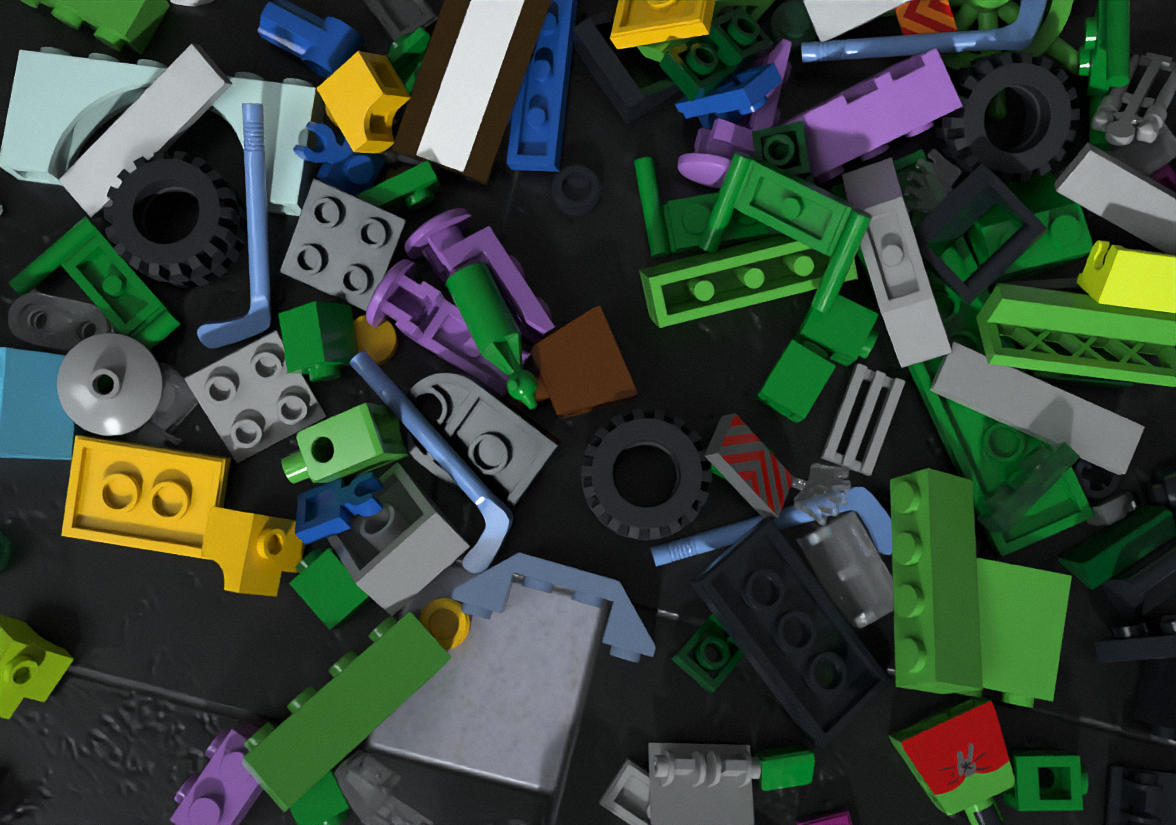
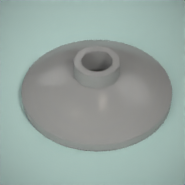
(135, 377)

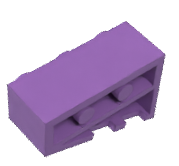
(876, 111)

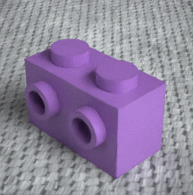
(224, 787)

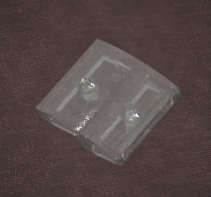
(369, 789)

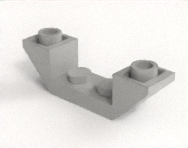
(897, 265)

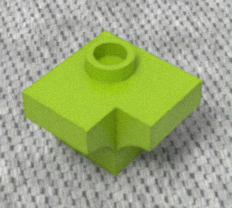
(27, 665)

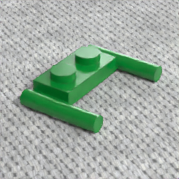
(1105, 57)
(795, 210)
(682, 221)
(107, 281)

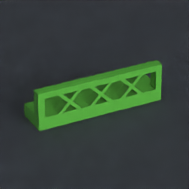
(1077, 325)

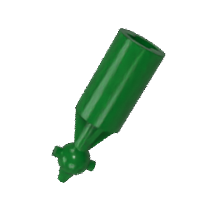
(493, 327)

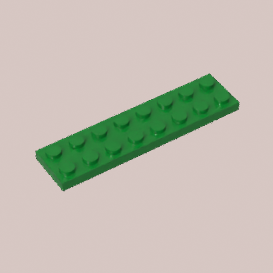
(976, 443)

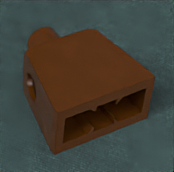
(582, 368)

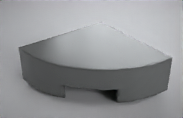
(1112, 508)

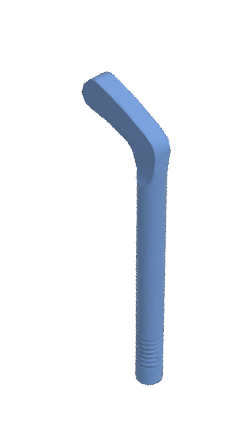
(1011, 37)
(259, 318)
(859, 500)
(495, 512)

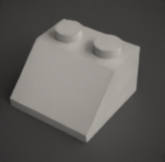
(401, 545)

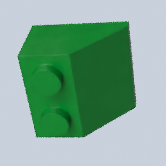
(1060, 246)

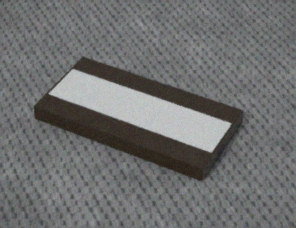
(470, 84)

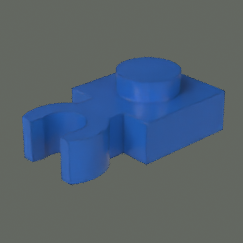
(341, 166)
(330, 506)

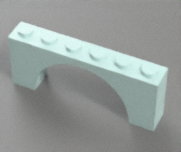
(67, 98)

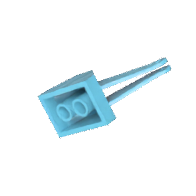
(30, 409)

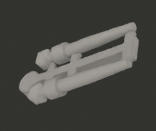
(1122, 131)

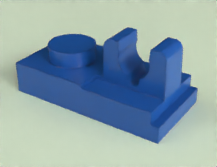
(734, 97)

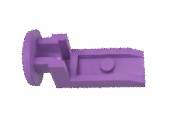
(716, 146)
(450, 251)
(432, 323)

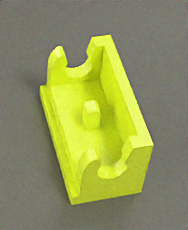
(1130, 278)

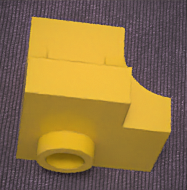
(363, 101)
(251, 549)

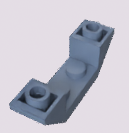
(492, 589)

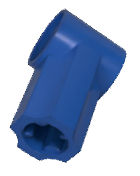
(318, 42)

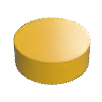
(377, 342)
(446, 622)

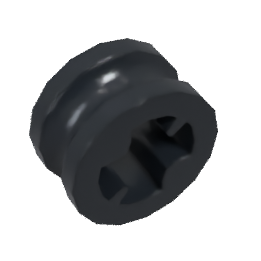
(1103, 489)

